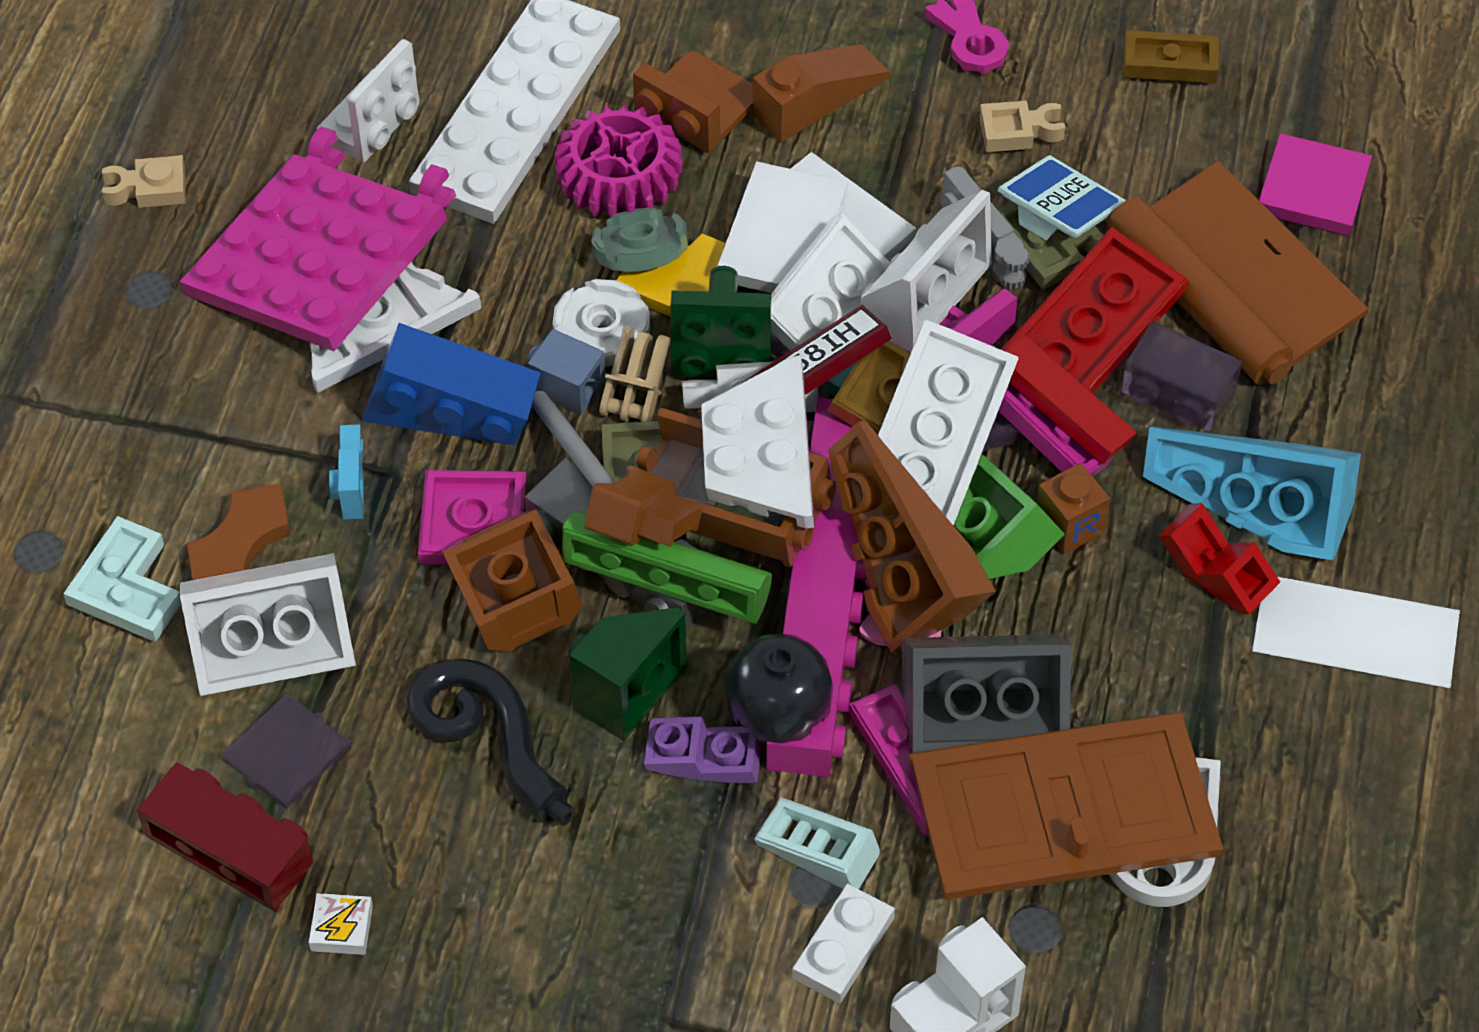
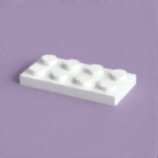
(946, 411)

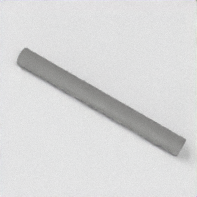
(570, 440)

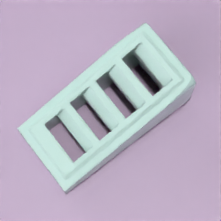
(846, 862)

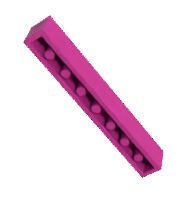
(821, 610)

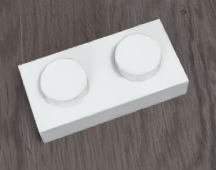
(843, 943)

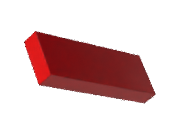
(1068, 402)

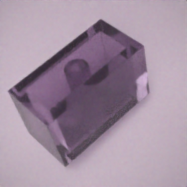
(1181, 376)

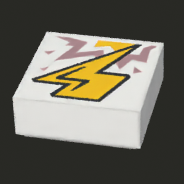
(340, 924)

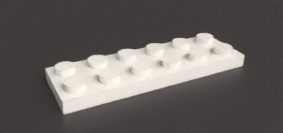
(518, 104)

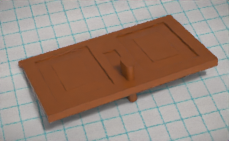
(1064, 805)

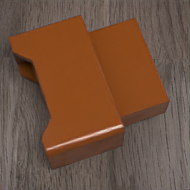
(640, 509)

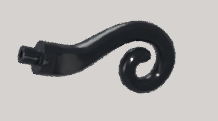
(528, 781)

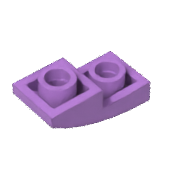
(693, 751)

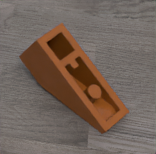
(812, 86)

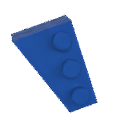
(450, 389)

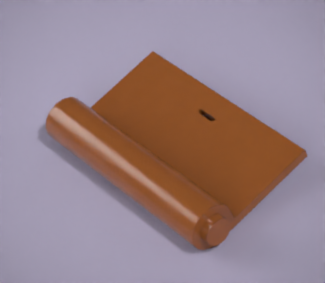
(1245, 272)

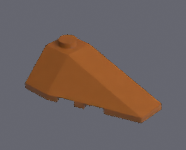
(912, 555)

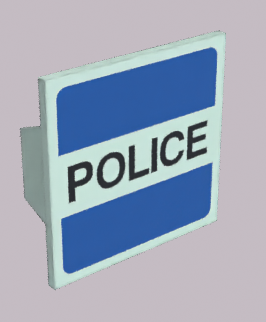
(1058, 198)

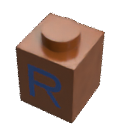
(1075, 506)

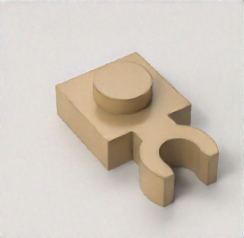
(1014, 127)
(153, 182)

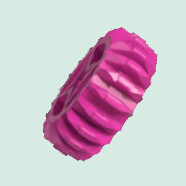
(606, 161)

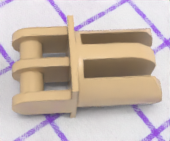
(635, 375)

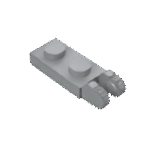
(1007, 250)

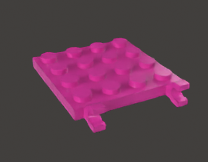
(318, 246)

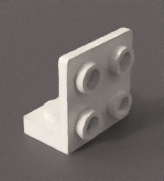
(376, 105)

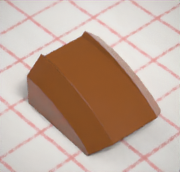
(514, 581)

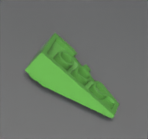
(1003, 523)

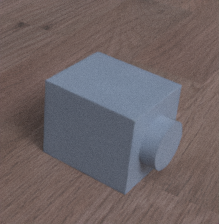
(569, 370)

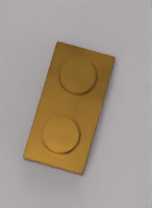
(1171, 56)

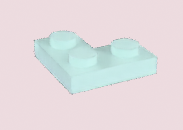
(114, 584)

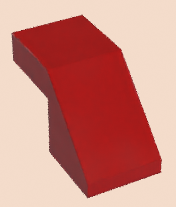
(1227, 570)

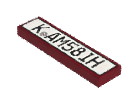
(836, 347)

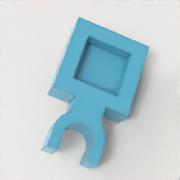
(348, 480)

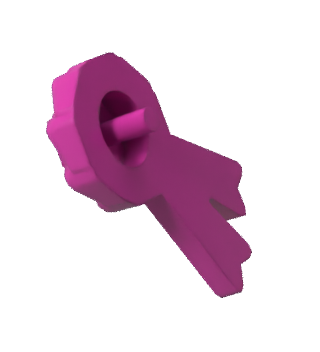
(974, 44)

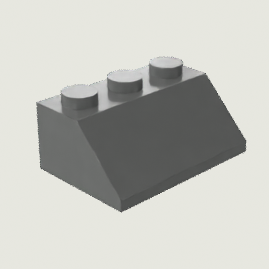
(984, 688)

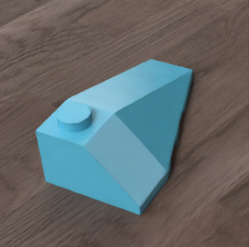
(1275, 489)

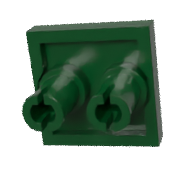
(718, 326)

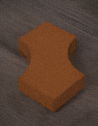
(252, 523)

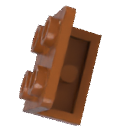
(694, 98)

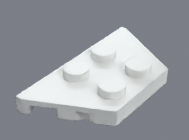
(414, 299)
(760, 445)

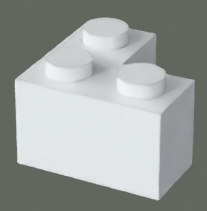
(972, 990)

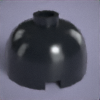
(779, 688)

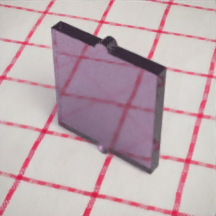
(286, 751)

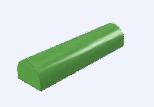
(671, 570)

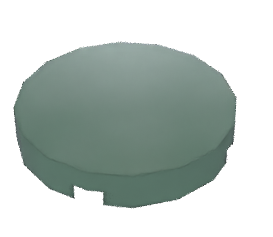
(639, 240)

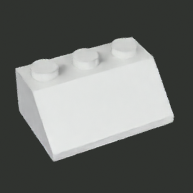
(933, 269)
(266, 624)

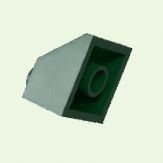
(627, 667)

